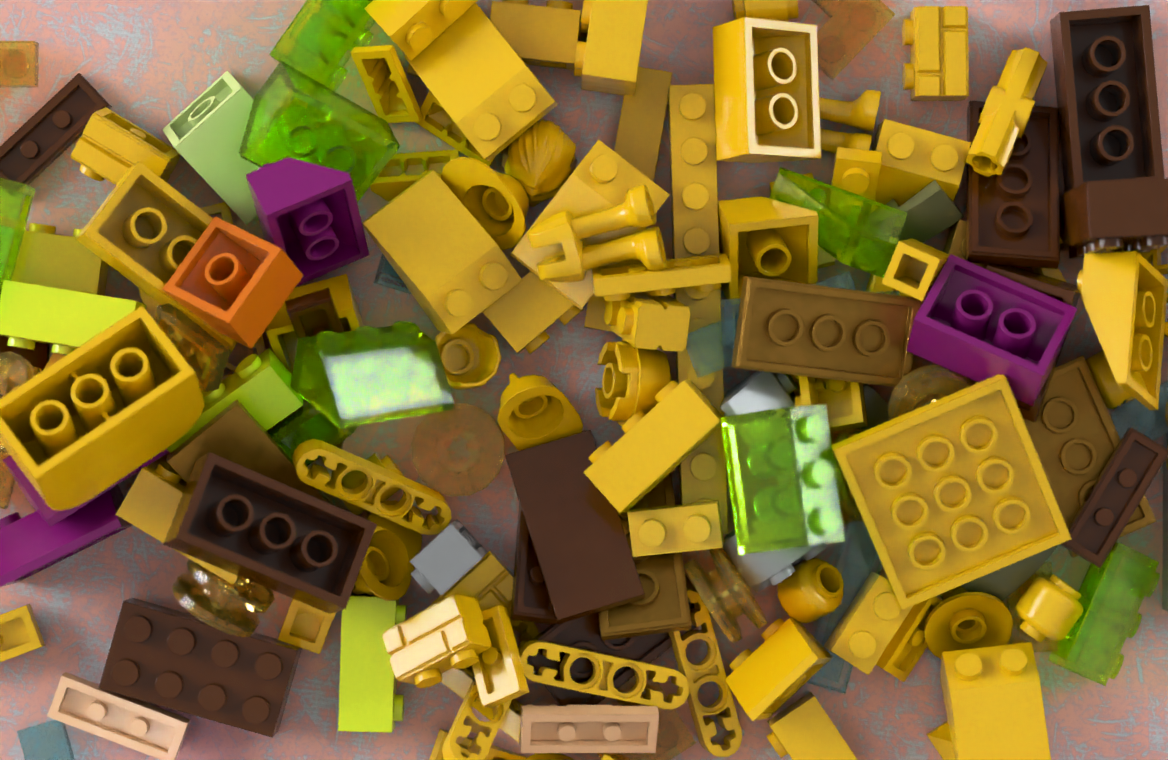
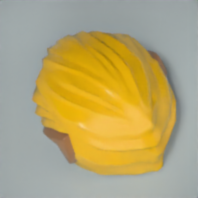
(541, 160)

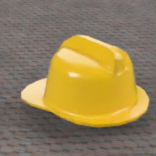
(491, 197)
(536, 412)
(387, 561)

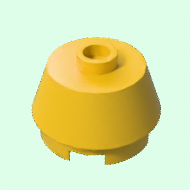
(630, 380)

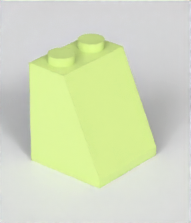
(210, 140)

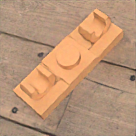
(118, 718)
(588, 729)

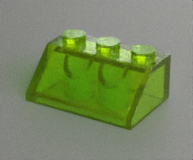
(323, 37)
(318, 126)
(371, 374)
(782, 479)
(1109, 616)

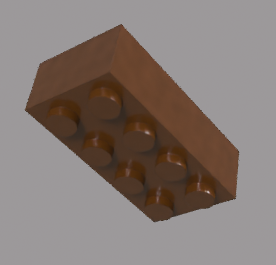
(1106, 95)
(1114, 217)
(270, 533)
(199, 669)

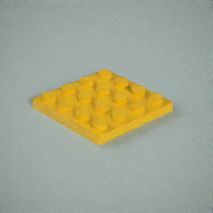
(952, 491)

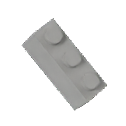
(447, 558)

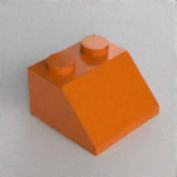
(234, 281)

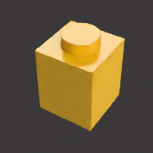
(914, 268)

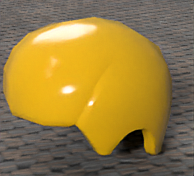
(468, 356)

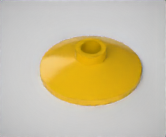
(967, 623)

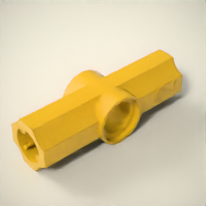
(1006, 112)

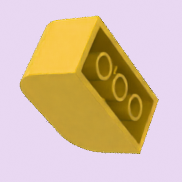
(100, 411)

